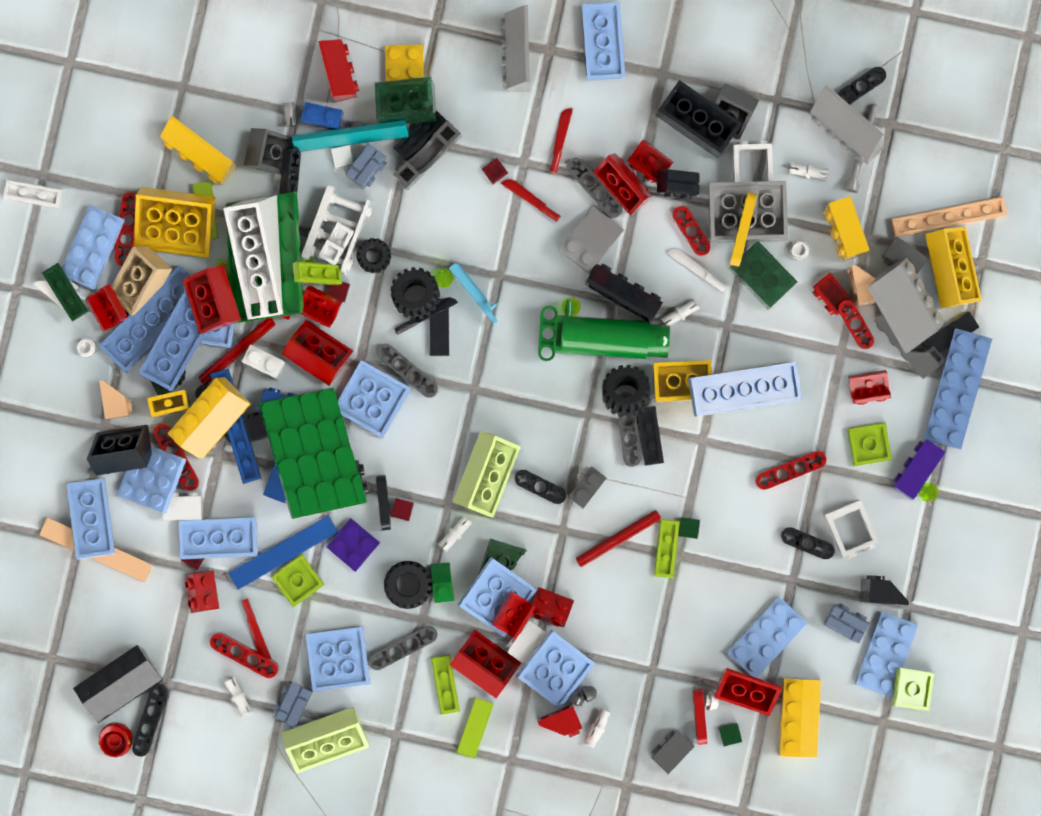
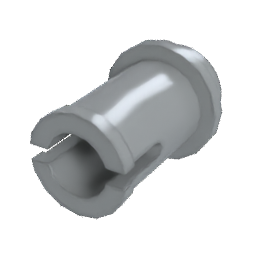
(289, 113)

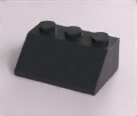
(120, 450)

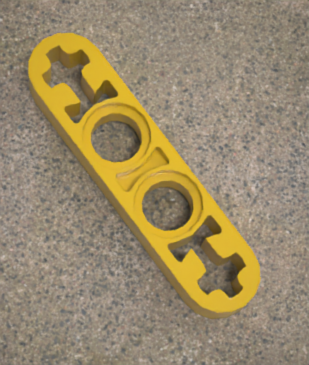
(743, 229)

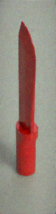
(564, 121)
(519, 190)
(255, 630)

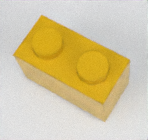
(169, 403)

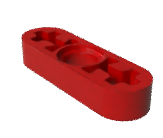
(703, 240)
(866, 332)
(699, 712)

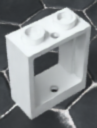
(744, 146)
(829, 517)

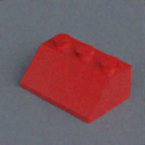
(338, 69)
(622, 183)
(211, 299)
(317, 352)
(485, 663)
(747, 691)
(562, 721)

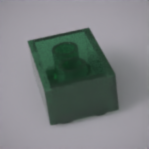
(406, 100)
(763, 275)

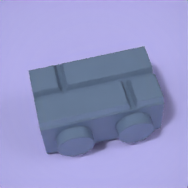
(366, 166)
(846, 623)
(293, 703)

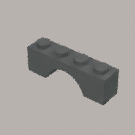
(435, 148)
(922, 359)

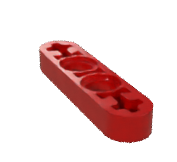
(130, 229)
(180, 453)
(791, 472)
(243, 657)

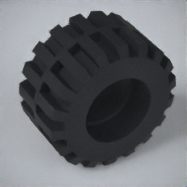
(409, 279)
(626, 405)
(395, 596)

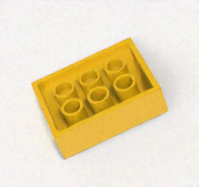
(174, 221)

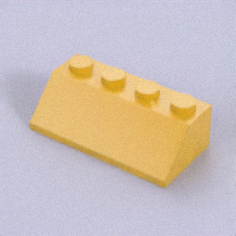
(197, 150)
(953, 267)
(209, 418)
(799, 717)

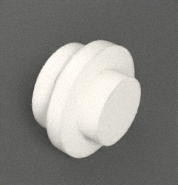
(799, 250)
(85, 347)
(710, 701)

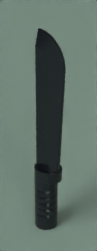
(445, 304)

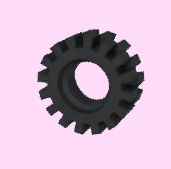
(370, 244)

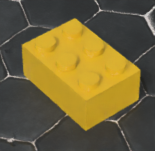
(846, 229)
(672, 378)

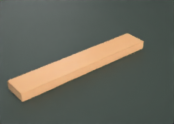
(948, 217)
(120, 560)

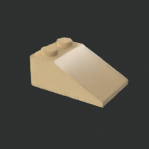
(140, 278)

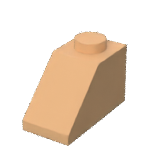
(114, 402)

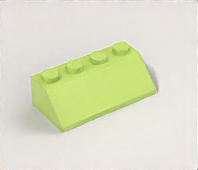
(486, 474)
(325, 739)

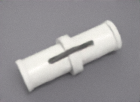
(809, 171)
(680, 313)
(455, 533)
(238, 696)
(597, 728)

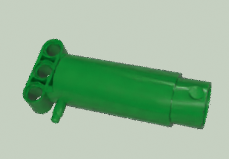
(602, 336)

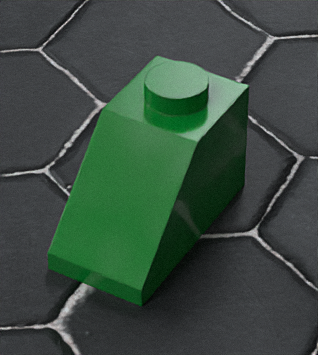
(442, 582)

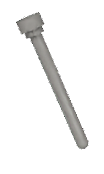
(852, 184)

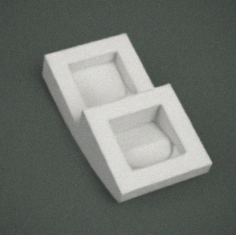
(336, 243)

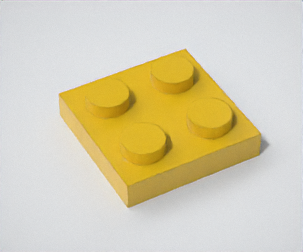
(404, 62)

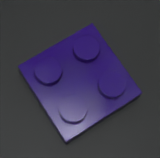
(353, 545)

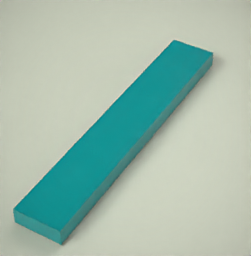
(350, 136)

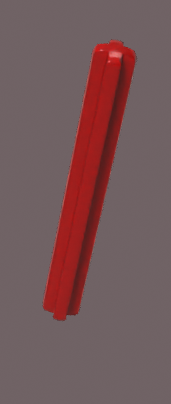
(237, 350)
(618, 538)

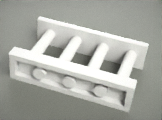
(323, 214)

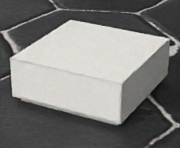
(342, 156)

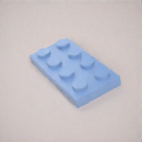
(603, 41)
(92, 246)
(90, 518)
(218, 538)
(767, 637)
(885, 653)

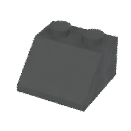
(737, 105)
(266, 150)

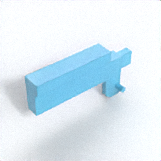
(473, 291)

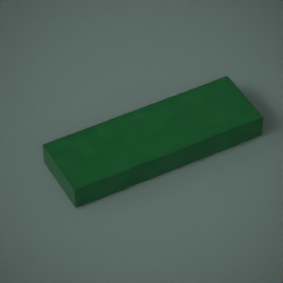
(65, 292)

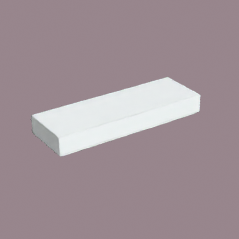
(32, 194)

